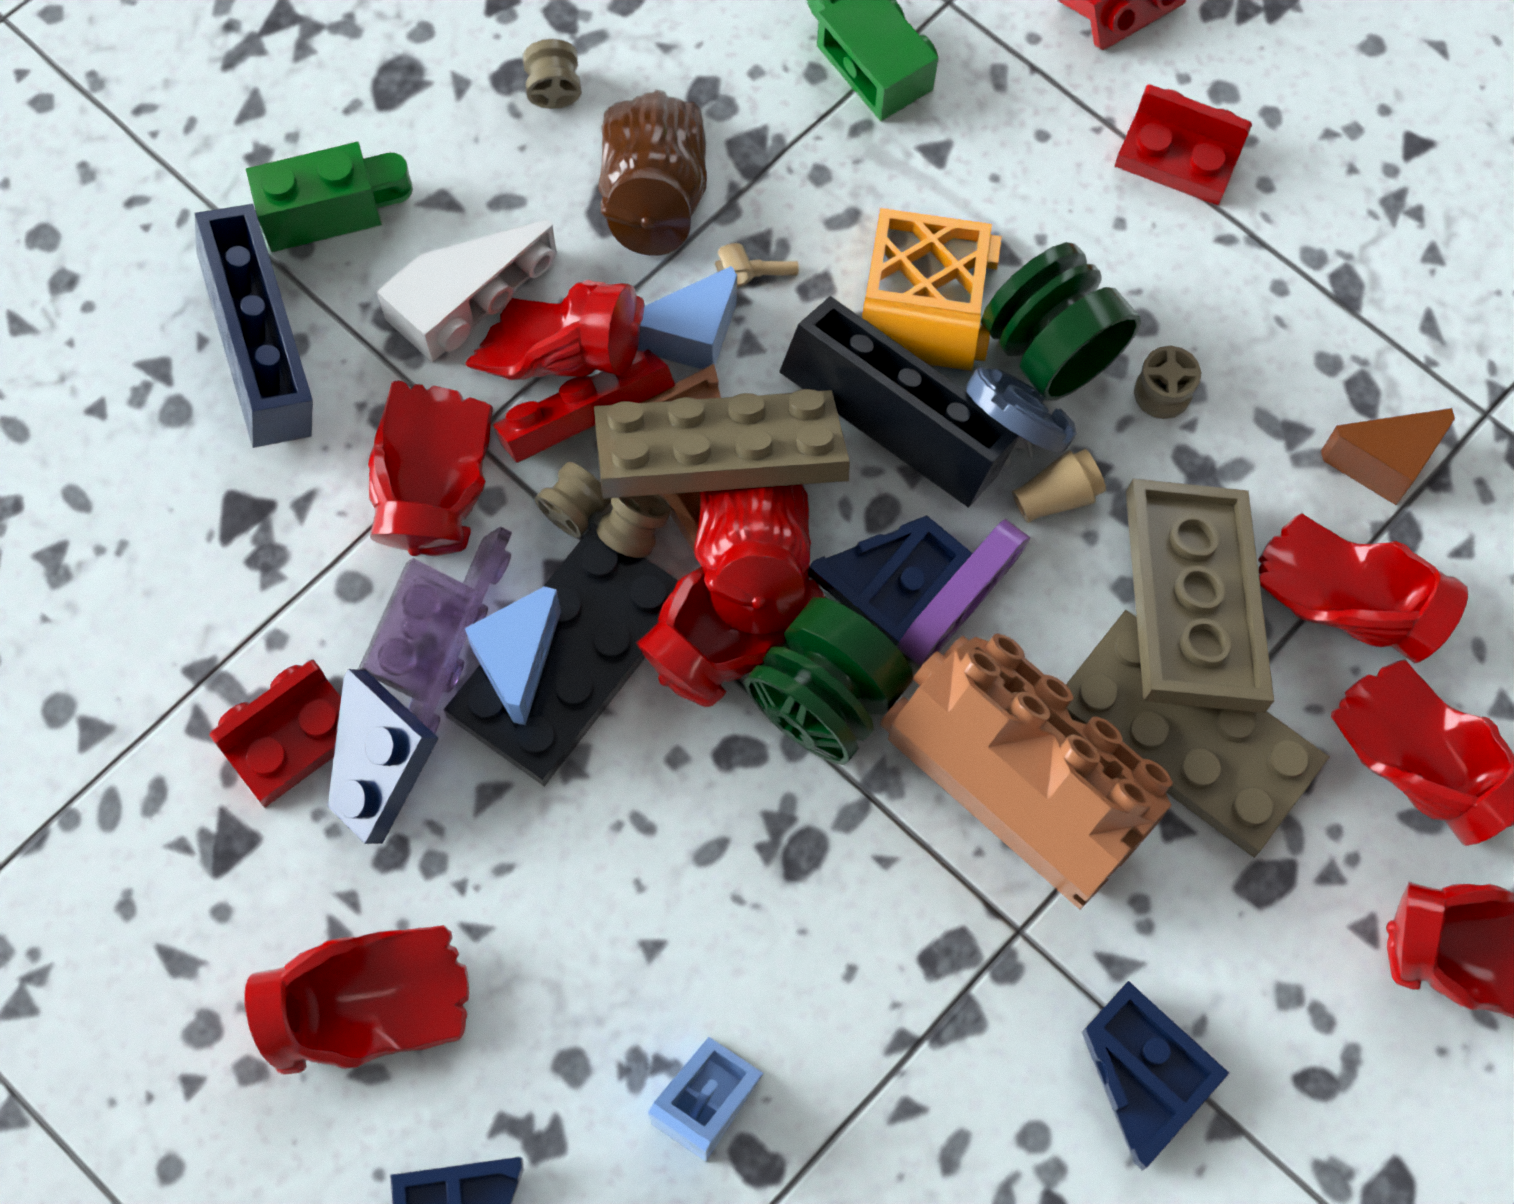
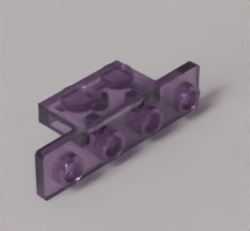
(426, 624)

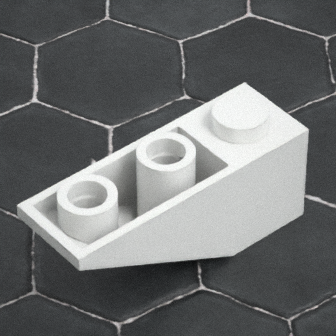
(455, 287)

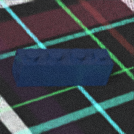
(253, 325)

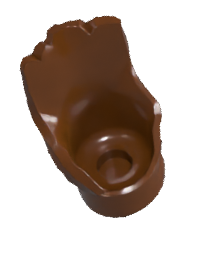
(652, 171)

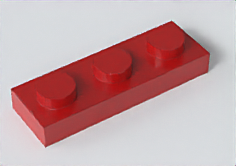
(544, 423)

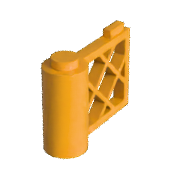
(921, 318)

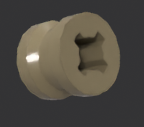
(552, 73)
(1176, 370)
(572, 499)
(633, 524)

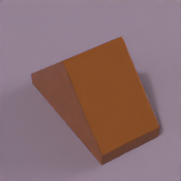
(1387, 451)

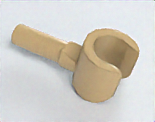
(736, 256)

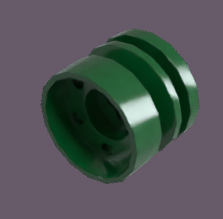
(1060, 321)
(829, 680)

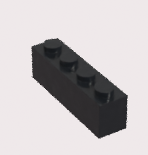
(898, 400)

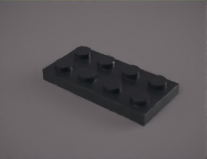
(605, 610)

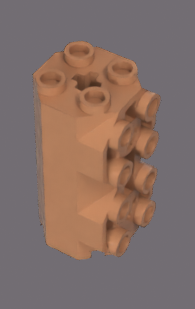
(1016, 760)

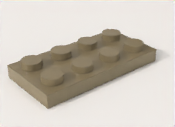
(720, 444)
(1198, 597)
(1224, 764)

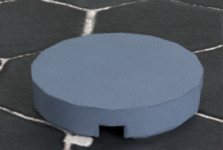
(1020, 409)

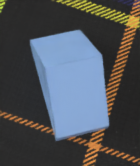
(691, 321)
(515, 648)
(704, 1098)

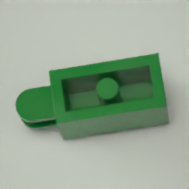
(876, 52)
(325, 194)

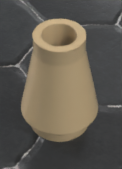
(1061, 486)

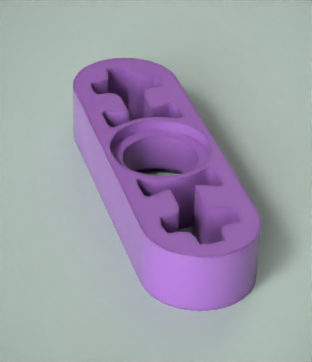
(964, 592)

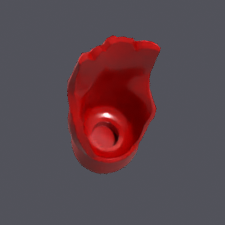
(585, 332)
(427, 468)
(755, 554)
(1368, 590)
(700, 651)
(1440, 758)
(1456, 943)
(359, 1000)

